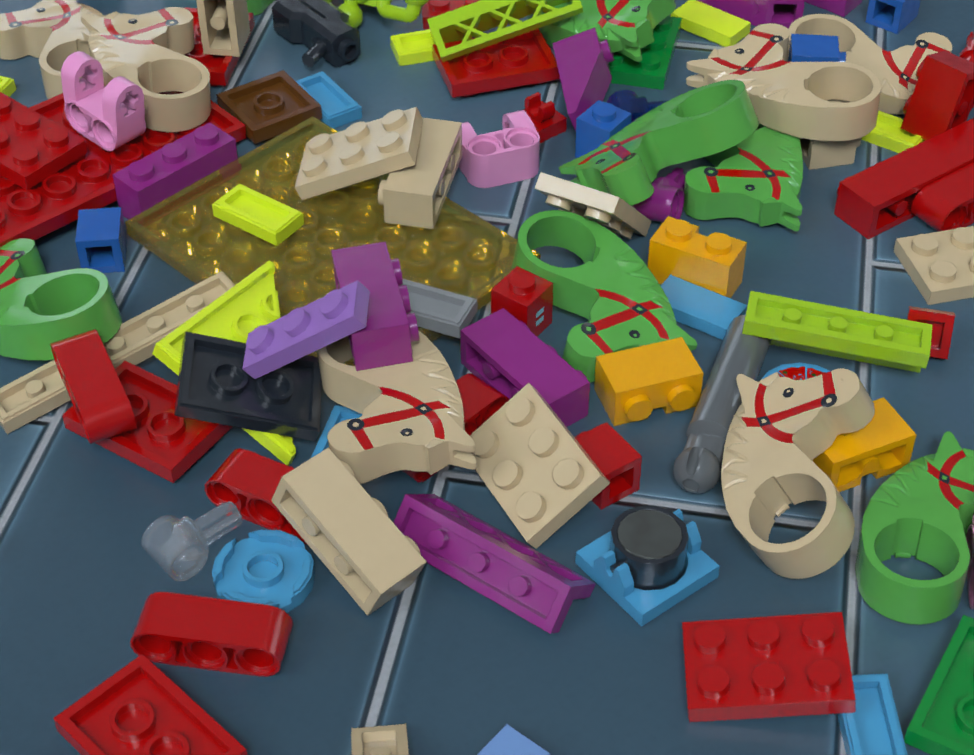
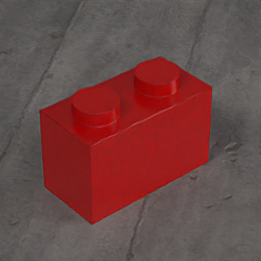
(940, 96)

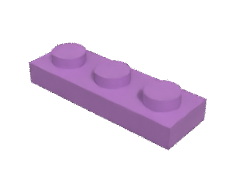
(306, 329)

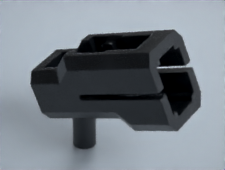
(320, 28)

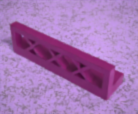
(491, 561)

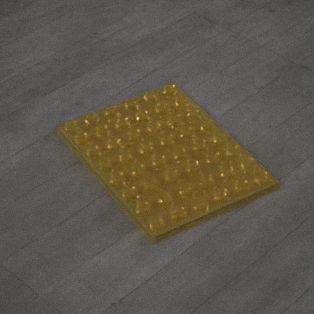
(456, 256)

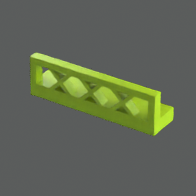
(487, 14)
(839, 331)

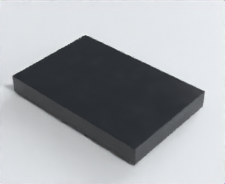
(219, 391)

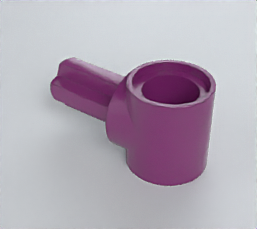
(666, 198)

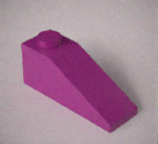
(583, 70)

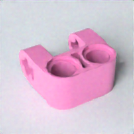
(101, 113)
(502, 154)

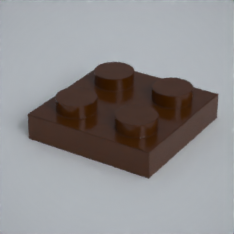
(269, 105)

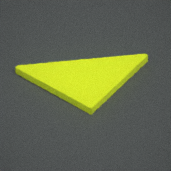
(232, 317)

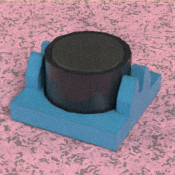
(645, 560)

